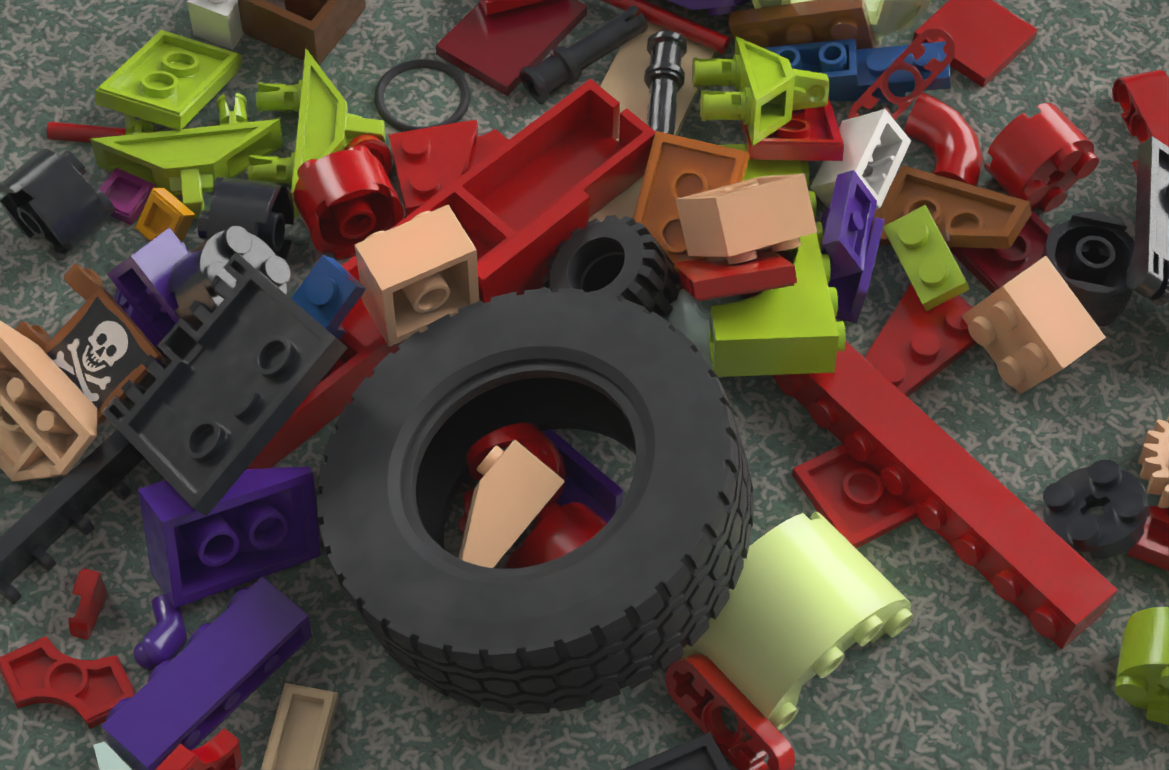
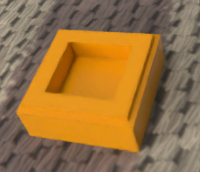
(162, 212)

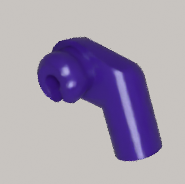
(164, 638)

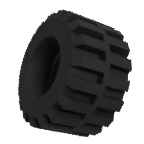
(616, 261)

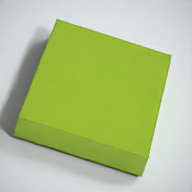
(168, 80)

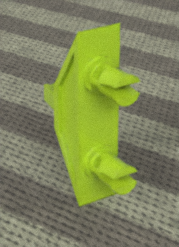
(764, 87)
(322, 124)
(190, 158)

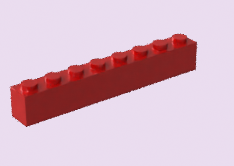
(955, 496)

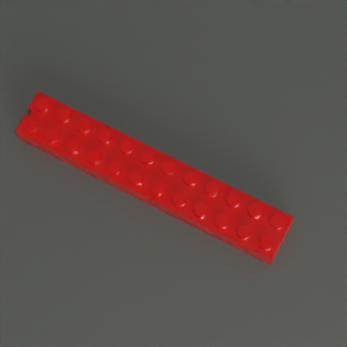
(492, 202)

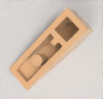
(505, 502)

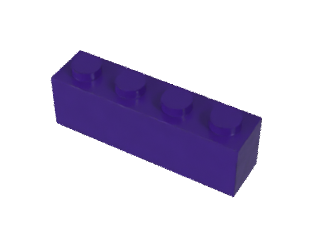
(209, 677)

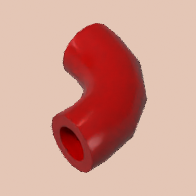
(948, 137)

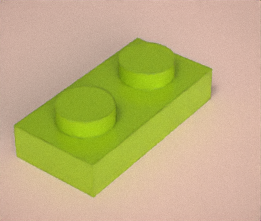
(926, 258)

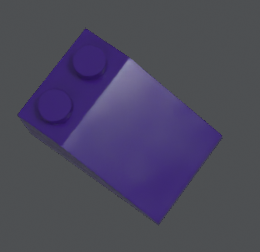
(252, 532)

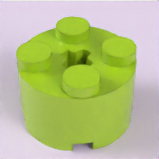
(1144, 663)

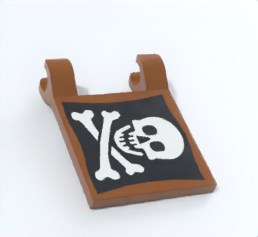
(99, 343)

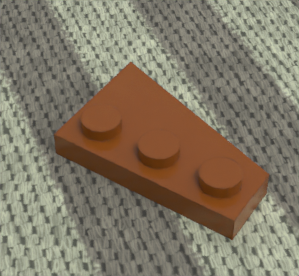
(804, 23)
(962, 212)

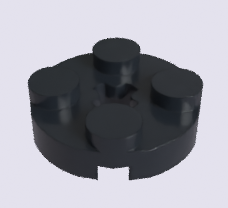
(1093, 486)

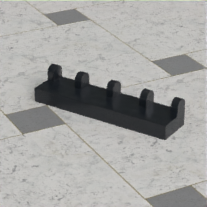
(65, 508)

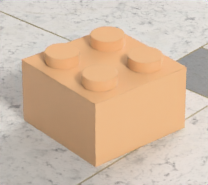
(747, 218)
(417, 273)
(1033, 326)

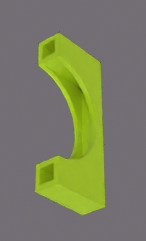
(786, 326)

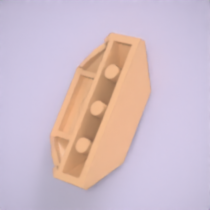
(42, 412)

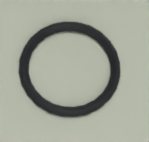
(421, 63)

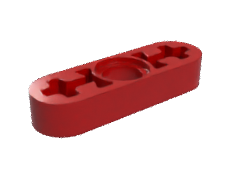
(936, 66)
(707, 715)

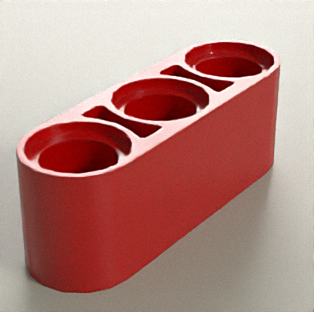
(1144, 104)

